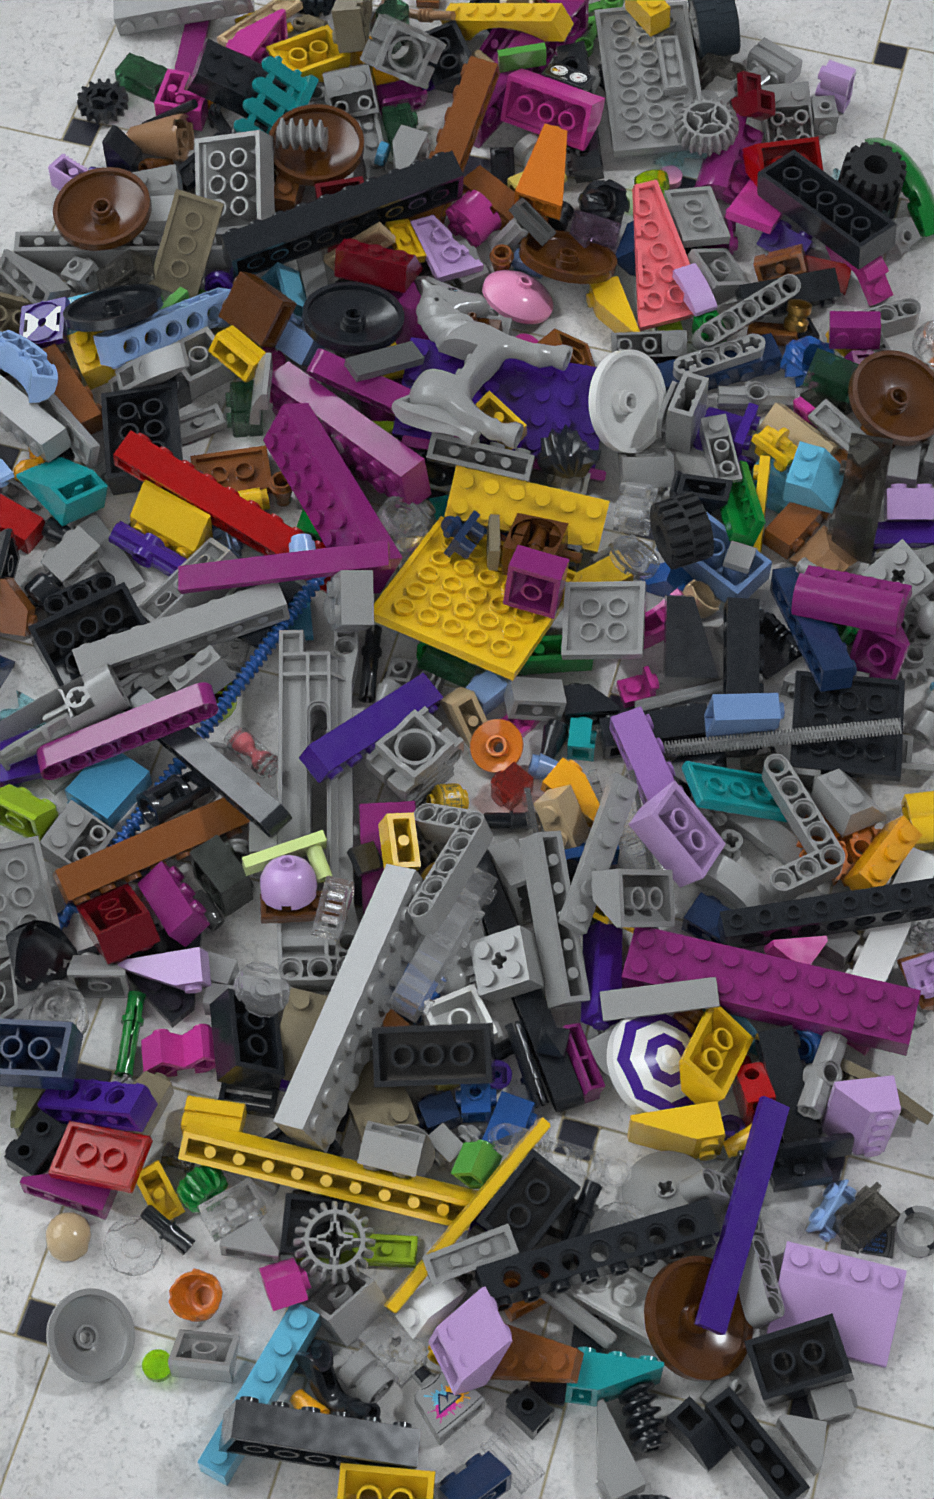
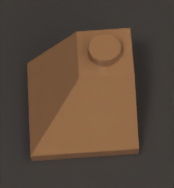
(825, 553)

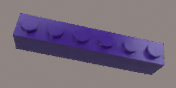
(358, 735)

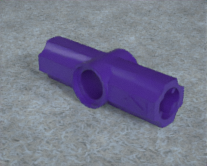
(145, 549)

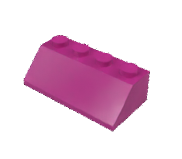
(538, 100)

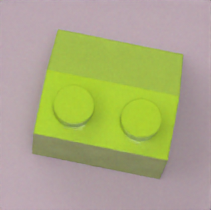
(25, 812)

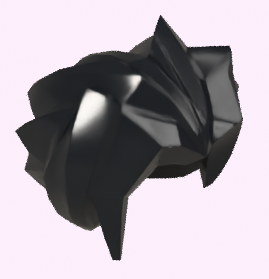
(605, 200)
(566, 454)

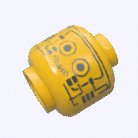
(449, 795)

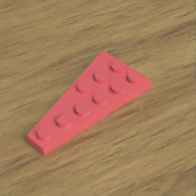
(656, 256)

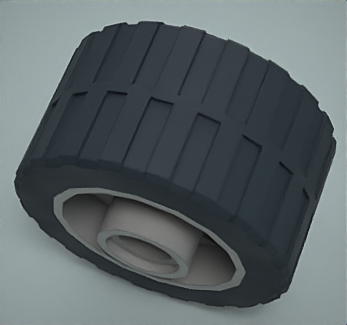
(715, 27)

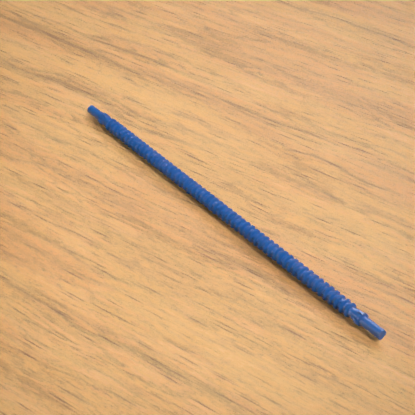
(224, 703)

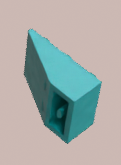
(65, 489)
(611, 1375)

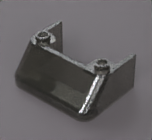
(861, 495)

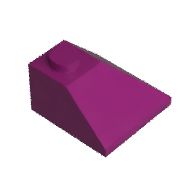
(880, 653)

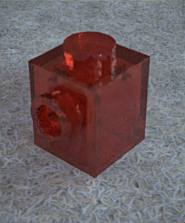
(509, 785)

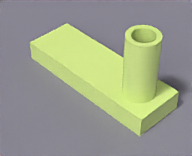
(309, 845)

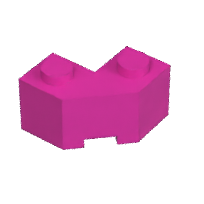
(172, 1052)

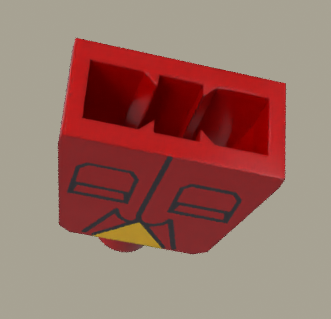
(748, 1086)

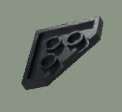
(169, 1001)

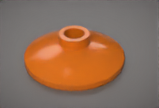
(488, 737)

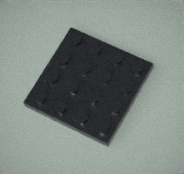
(865, 701)

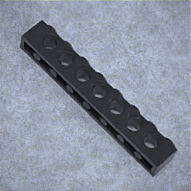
(827, 914)
(665, 1224)

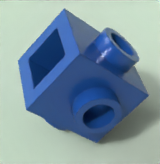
(476, 1102)

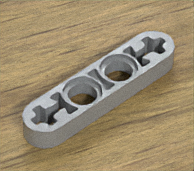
(720, 360)

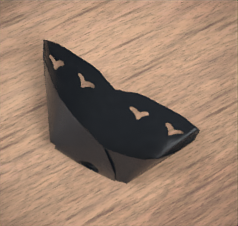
(37, 950)

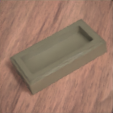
(493, 542)

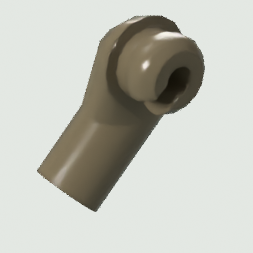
(307, 22)

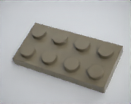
(186, 242)

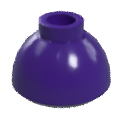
(218, 279)

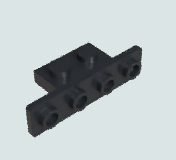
(805, 1161)

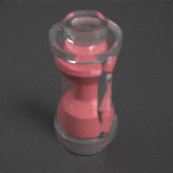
(243, 743)

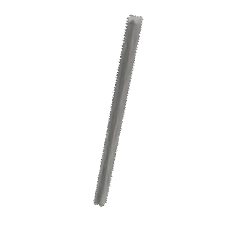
(784, 737)

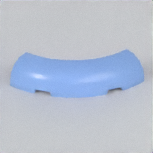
(28, 366)

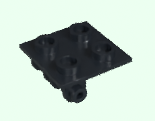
(778, 646)

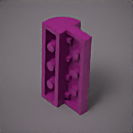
(727, 170)
(850, 599)

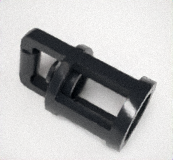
(179, 792)

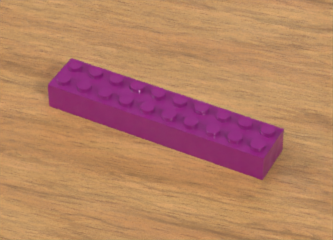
(778, 989)

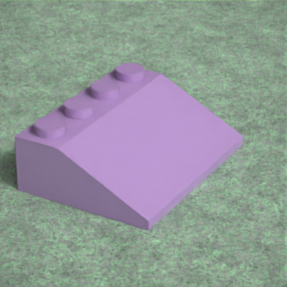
(857, 1292)

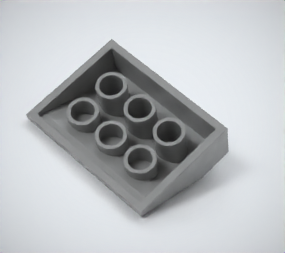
(238, 173)

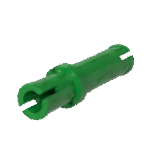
(131, 1026)

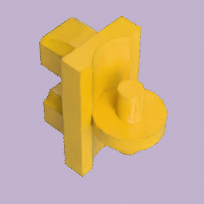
(777, 445)

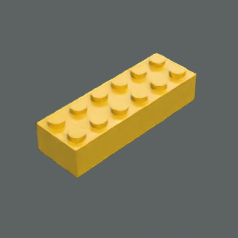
(508, 496)

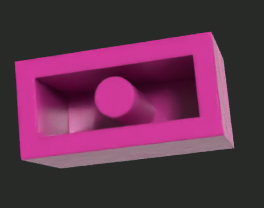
(285, 1283)

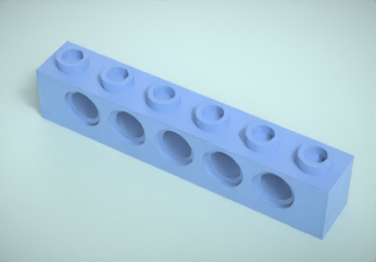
(111, 342)

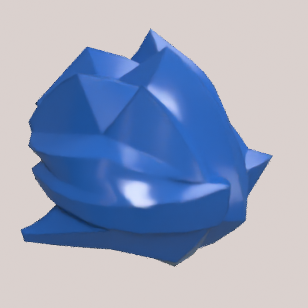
(799, 356)

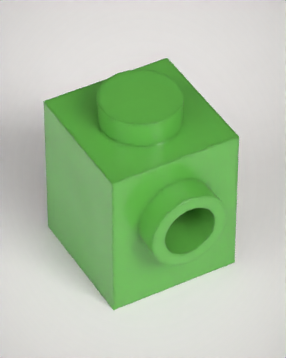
(476, 1163)

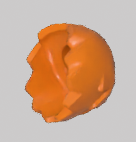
(195, 1296)

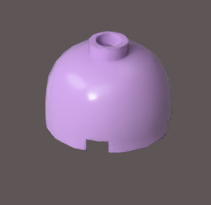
(288, 882)

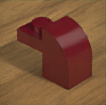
(751, 99)

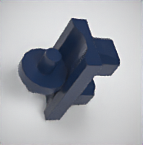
(454, 528)

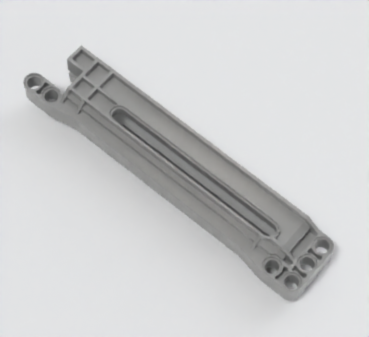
(314, 696)

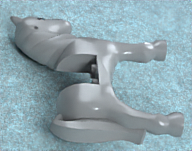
(444, 400)

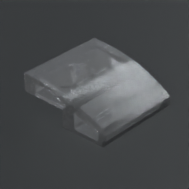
(789, 1209)

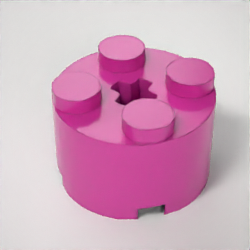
(472, 218)

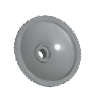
(107, 1330)

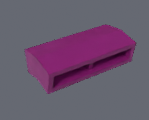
(584, 1063)

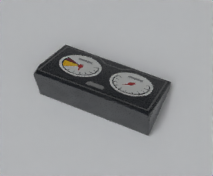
(569, 76)

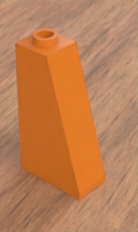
(545, 172)

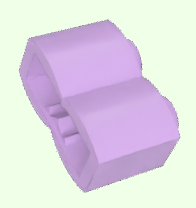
(836, 81)

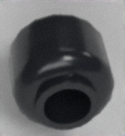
(41, 587)

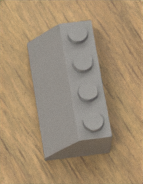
(167, 599)

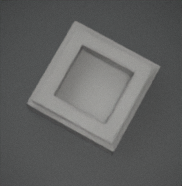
(739, 557)

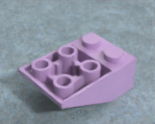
(471, 1343)

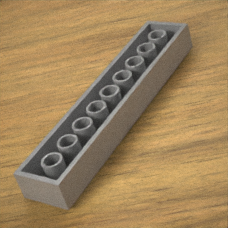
(354, 1006)

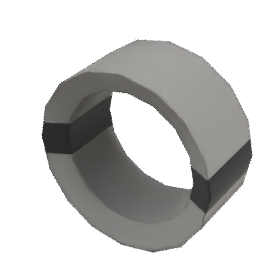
(908, 1248)

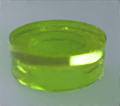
(156, 1365)

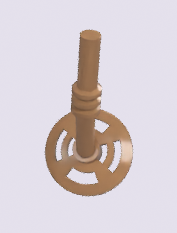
(426, 15)

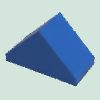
(667, 580)

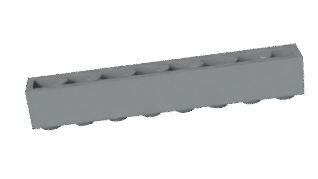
(185, 631)

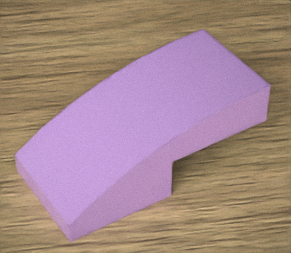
(696, 289)

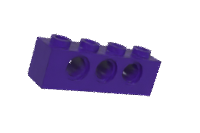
(101, 1104)

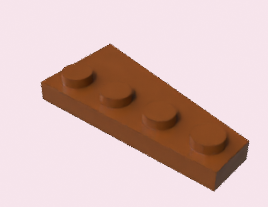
(538, 1359)

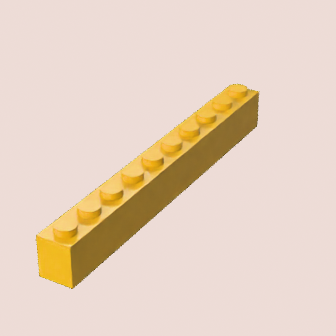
(322, 1173)

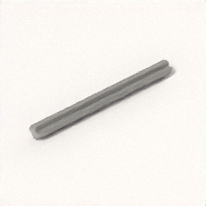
(571, 1310)

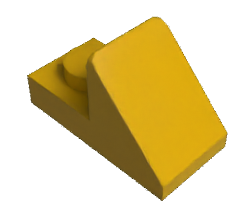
(159, 1191)

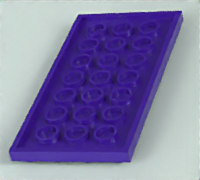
(538, 396)

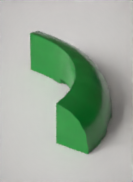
(915, 189)

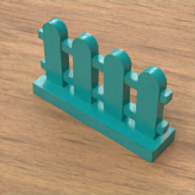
(285, 101)

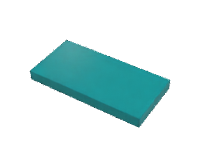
(730, 791)

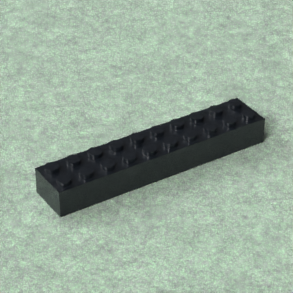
(342, 214)

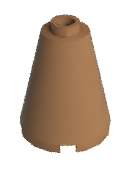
(165, 137)

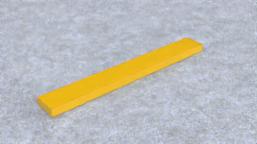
(470, 1211)

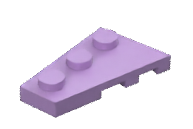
(444, 254)

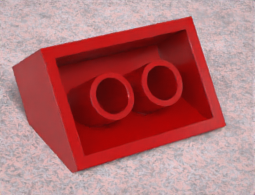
(763, 154)

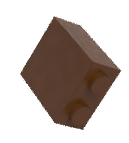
(257, 309)

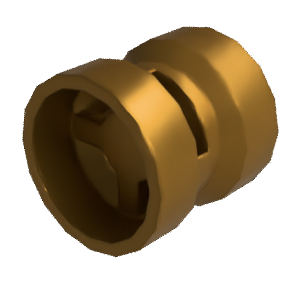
(797, 315)

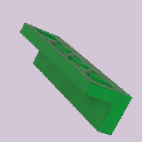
(743, 513)

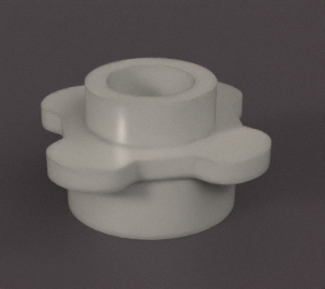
(468, 1133)

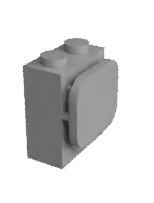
(682, 411)

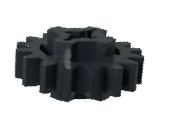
(102, 101)

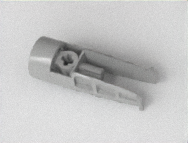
(64, 710)

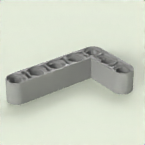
(896, 319)
(803, 828)
(466, 841)
(759, 1283)

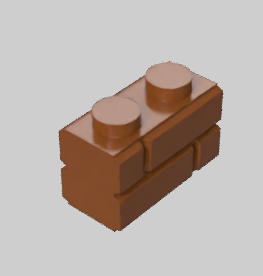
(780, 263)

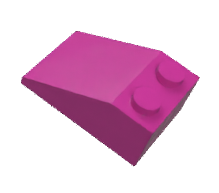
(254, 38)

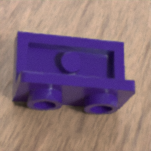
(784, 237)

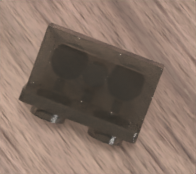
(864, 1218)

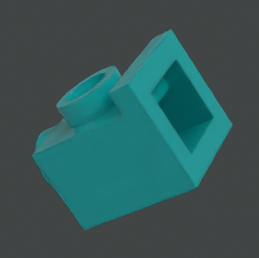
(581, 739)

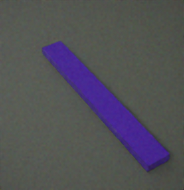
(742, 1216)

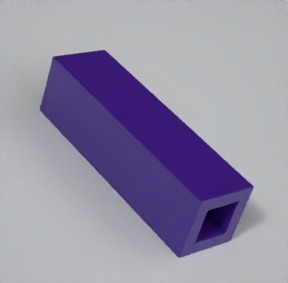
(603, 970)

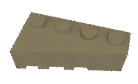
(351, 24)

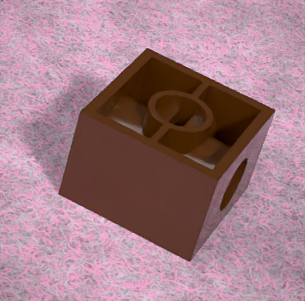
(538, 534)

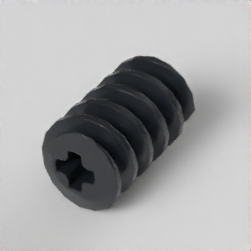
(642, 1419)

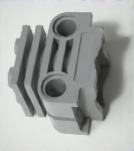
(414, 64)
(415, 756)

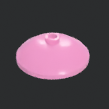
(517, 296)

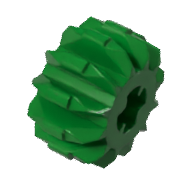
(201, 1186)

